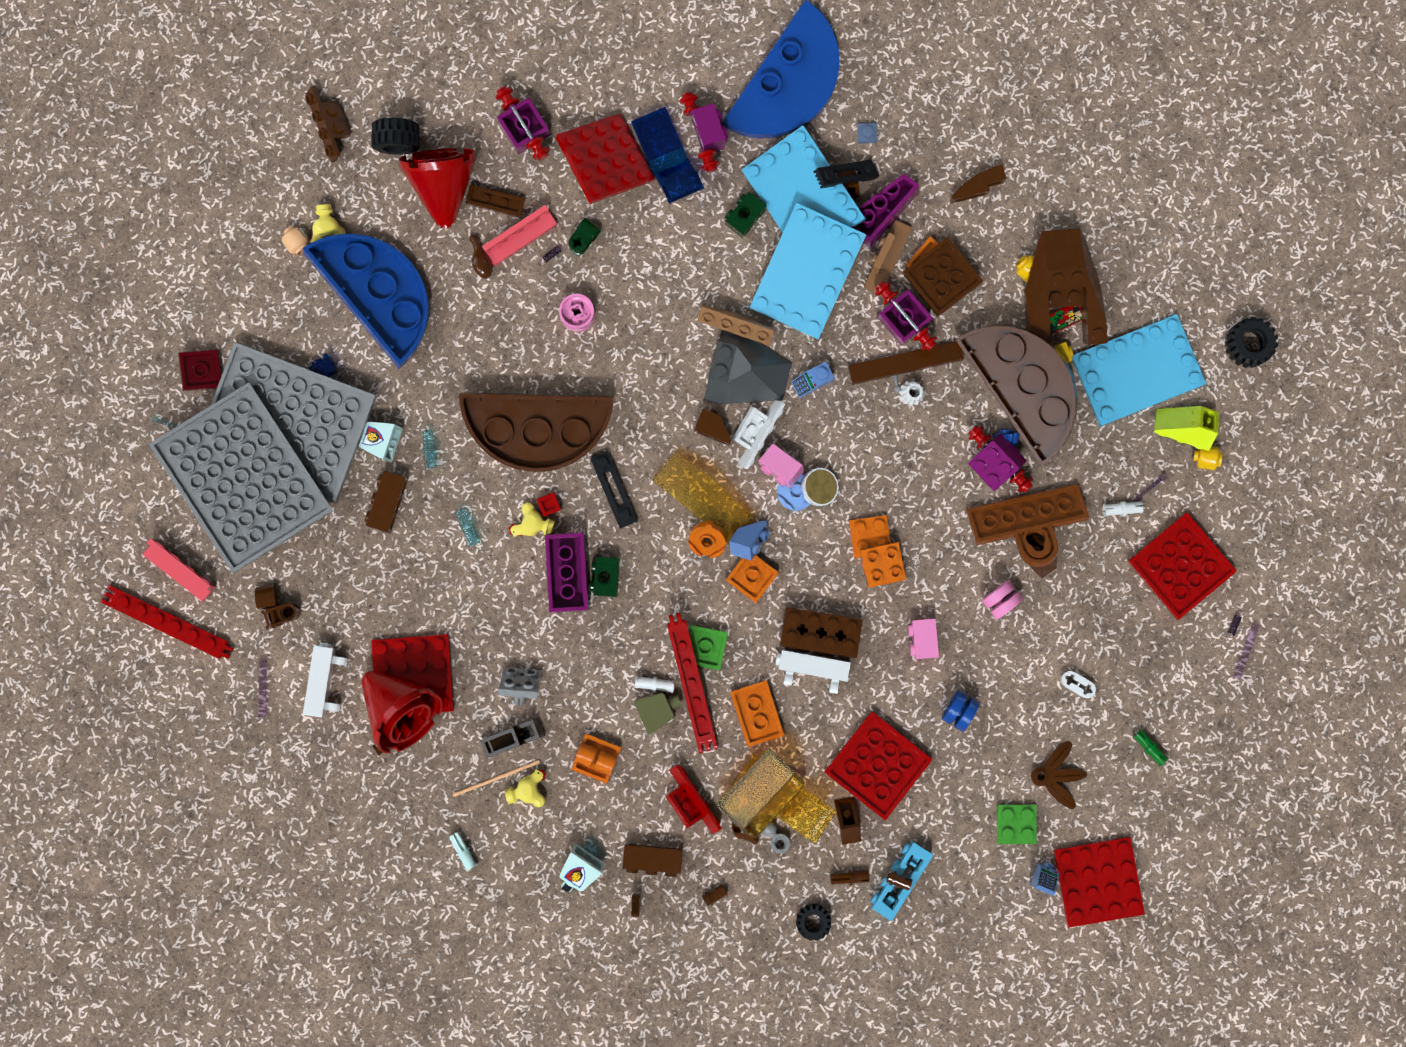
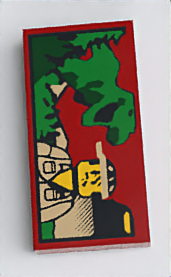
(1064, 318)

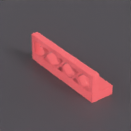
(519, 235)
(178, 570)

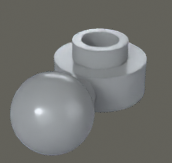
(770, 831)

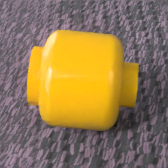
(1023, 267)
(1208, 459)

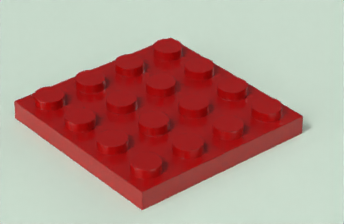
(604, 158)
(1182, 566)
(418, 661)
(878, 765)
(1099, 882)

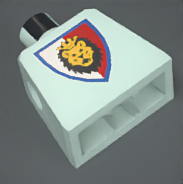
(381, 439)
(580, 869)

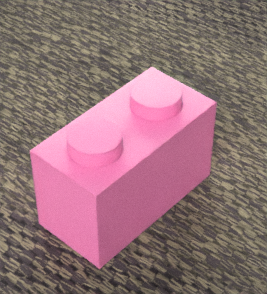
(781, 466)
(924, 639)

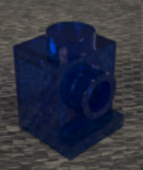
(324, 367)

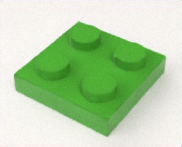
(708, 646)
(1016, 824)

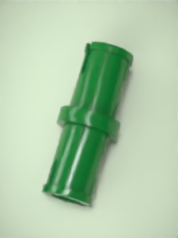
(1150, 747)

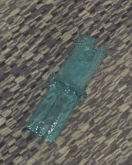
(429, 450)
(467, 527)

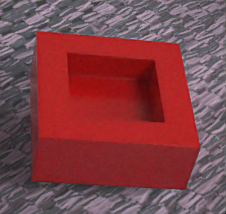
(548, 504)

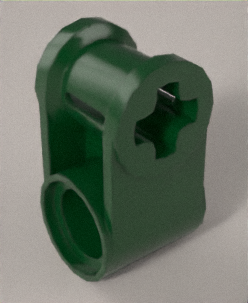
(585, 234)

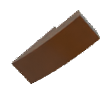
(979, 184)

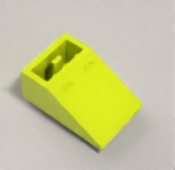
(1188, 425)

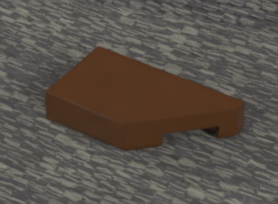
(635, 905)

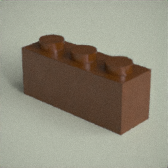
(386, 502)
(652, 859)

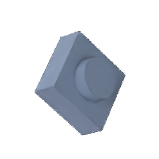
(867, 133)

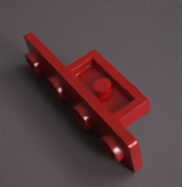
(688, 802)

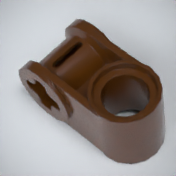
(277, 615)

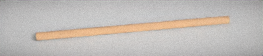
(496, 778)

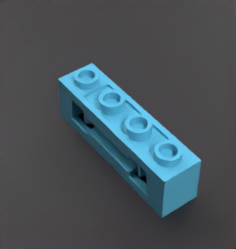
(877, 900)

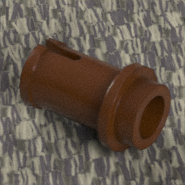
(899, 880)
(714, 895)

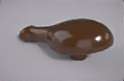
(480, 260)

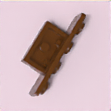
(329, 121)

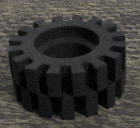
(817, 933)

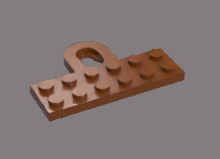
(1029, 515)

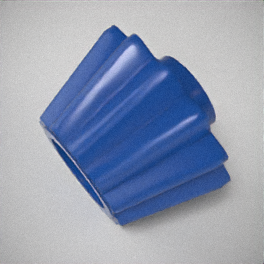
(1011, 436)

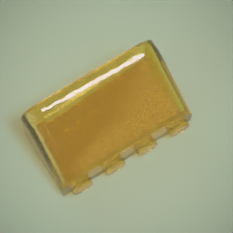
(761, 794)

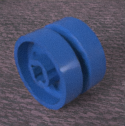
(961, 710)

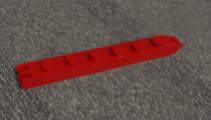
(166, 623)
(691, 683)

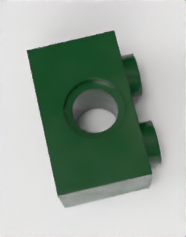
(740, 225)
(609, 588)

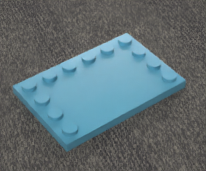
(787, 177)
(807, 270)
(1138, 370)

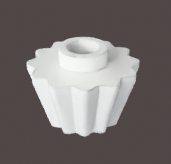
(905, 395)

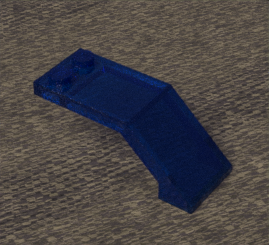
(666, 155)

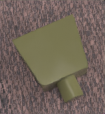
(656, 710)

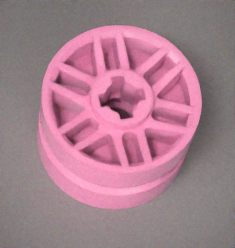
(572, 304)
(1002, 599)

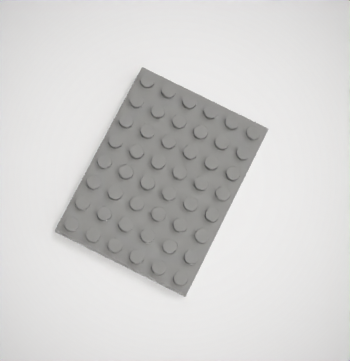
(312, 411)
(240, 477)

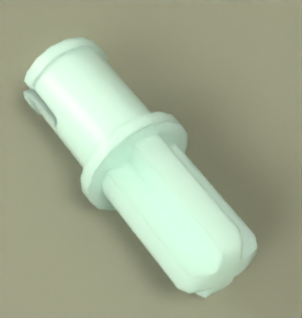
(462, 851)

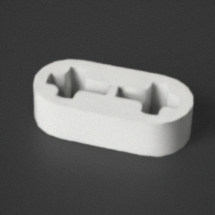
(1080, 680)

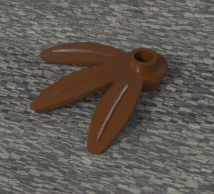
(1061, 775)

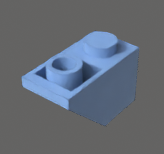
(748, 540)

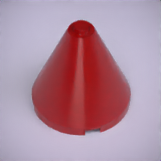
(440, 180)
(398, 710)

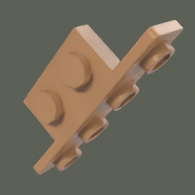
(887, 258)
(736, 324)

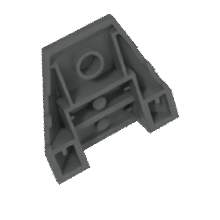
(746, 372)

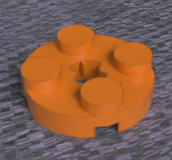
(707, 530)

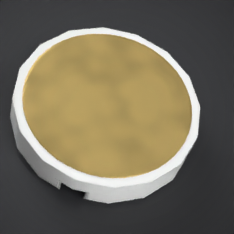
(819, 487)

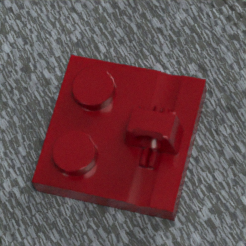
(199, 370)

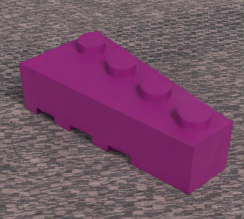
(886, 207)

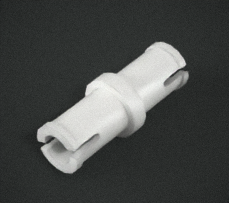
(1122, 508)
(654, 684)

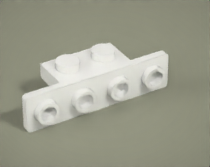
(755, 430)

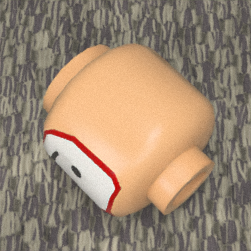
(295, 240)

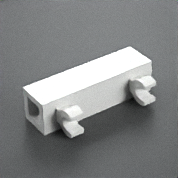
(814, 666)
(320, 680)

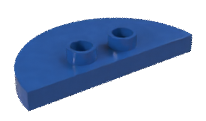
(792, 80)
(377, 288)

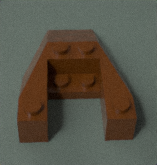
(1064, 278)

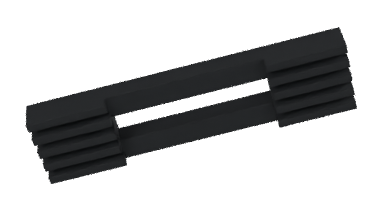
(827, 176)
(603, 464)

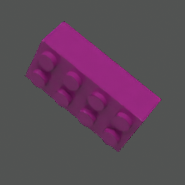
(567, 572)

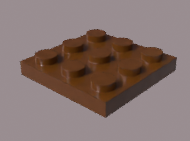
(942, 277)

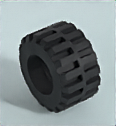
(395, 136)
(1237, 348)

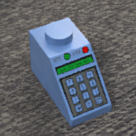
(813, 380)
(1045, 878)

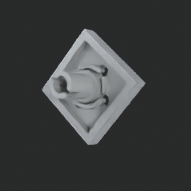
(520, 683)

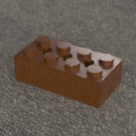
(827, 644)

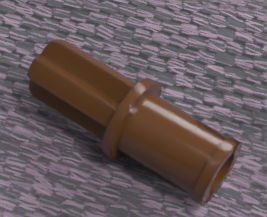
(850, 877)

